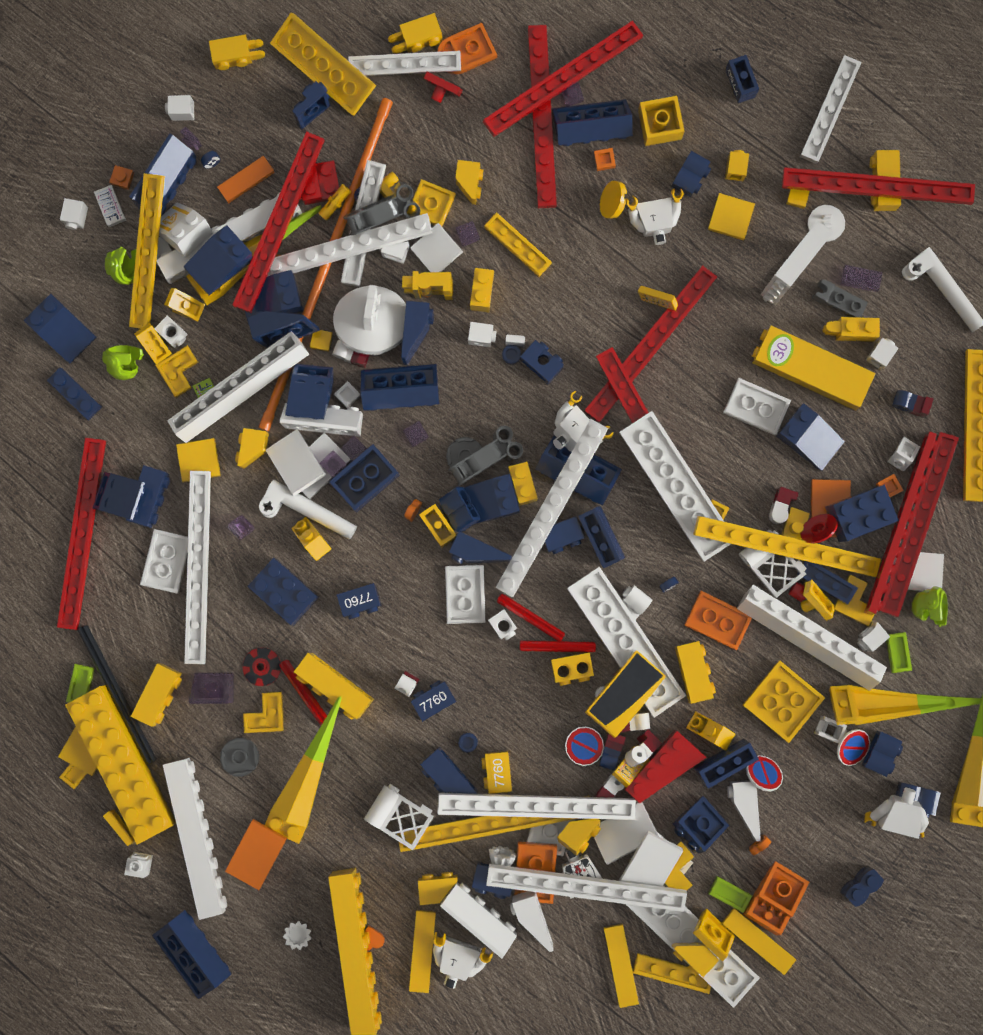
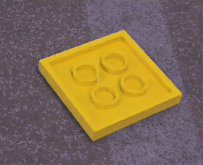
(783, 701)

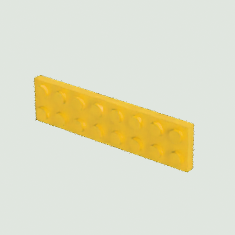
(973, 427)

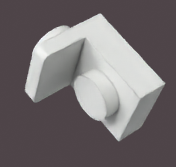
(904, 454)

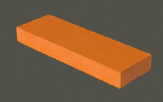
(245, 179)

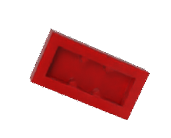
(441, 87)

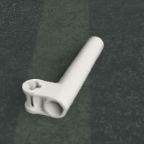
(929, 263)
(280, 494)

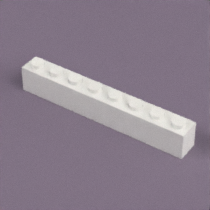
(245, 227)
(238, 387)
(812, 638)
(194, 838)

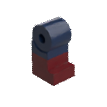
(912, 403)
(611, 751)

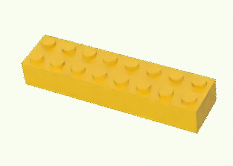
(120, 764)
(353, 952)

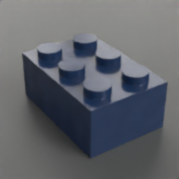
(364, 478)
(862, 513)
(283, 591)
(446, 774)

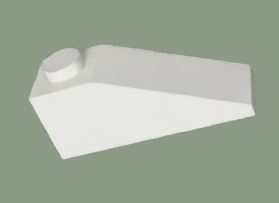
(745, 800)
(530, 915)

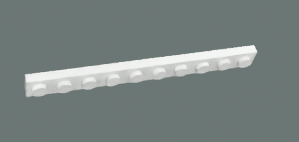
(352, 245)
(552, 507)
(197, 567)
(536, 806)
(586, 887)

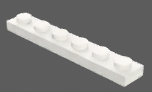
(407, 63)
(830, 109)

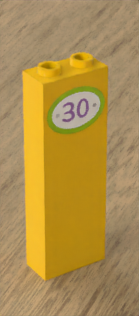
(813, 367)

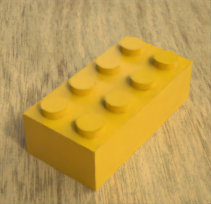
(333, 685)

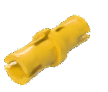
(334, 202)

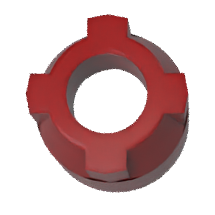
(797, 591)

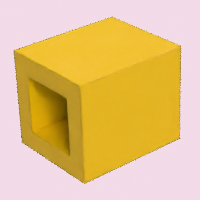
(737, 165)

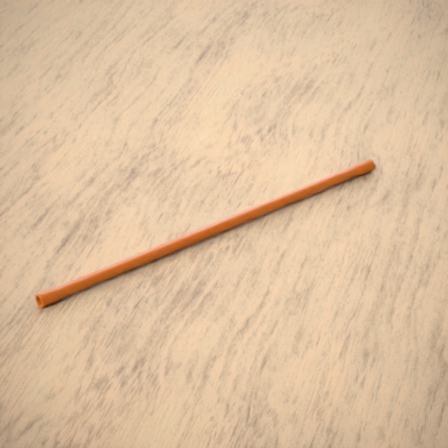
(382, 114)

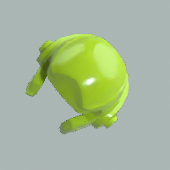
(120, 266)
(122, 361)
(931, 603)

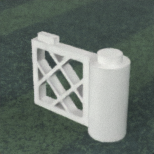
(755, 558)
(385, 807)

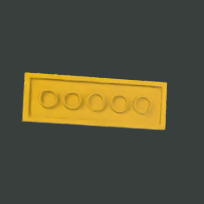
(322, 63)

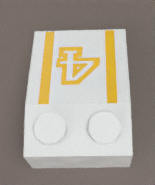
(183, 228)

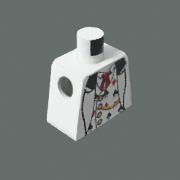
(580, 866)

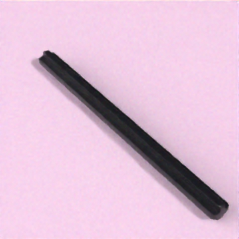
(116, 694)

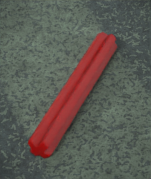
(530, 617)
(557, 646)
(303, 691)

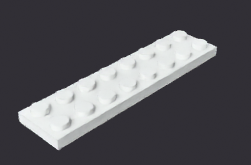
(672, 480)
(622, 634)
(728, 977)

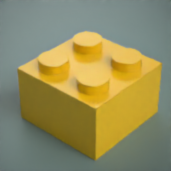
(661, 120)

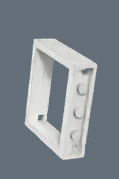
(796, 263)

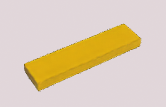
(517, 244)
(758, 941)
(422, 951)
(621, 965)
(669, 972)

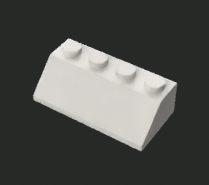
(335, 422)
(479, 919)

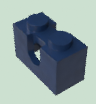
(545, 372)

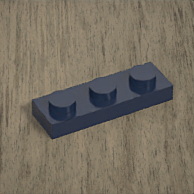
(74, 393)
(829, 582)

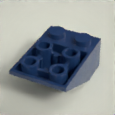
(309, 391)
(119, 495)

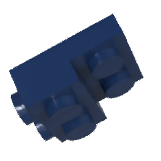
(314, 104)
(700, 825)

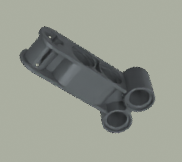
(382, 210)
(487, 456)

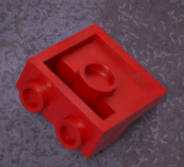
(321, 183)

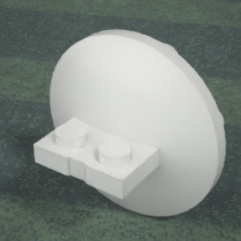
(370, 320)

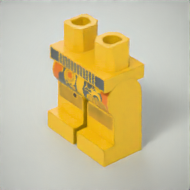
(429, 284)

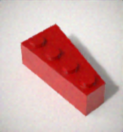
(666, 764)

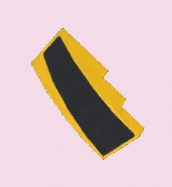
(625, 694)

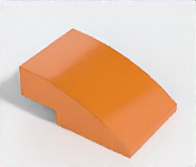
(776, 898)

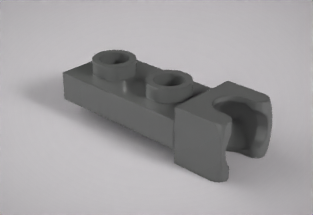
(839, 299)

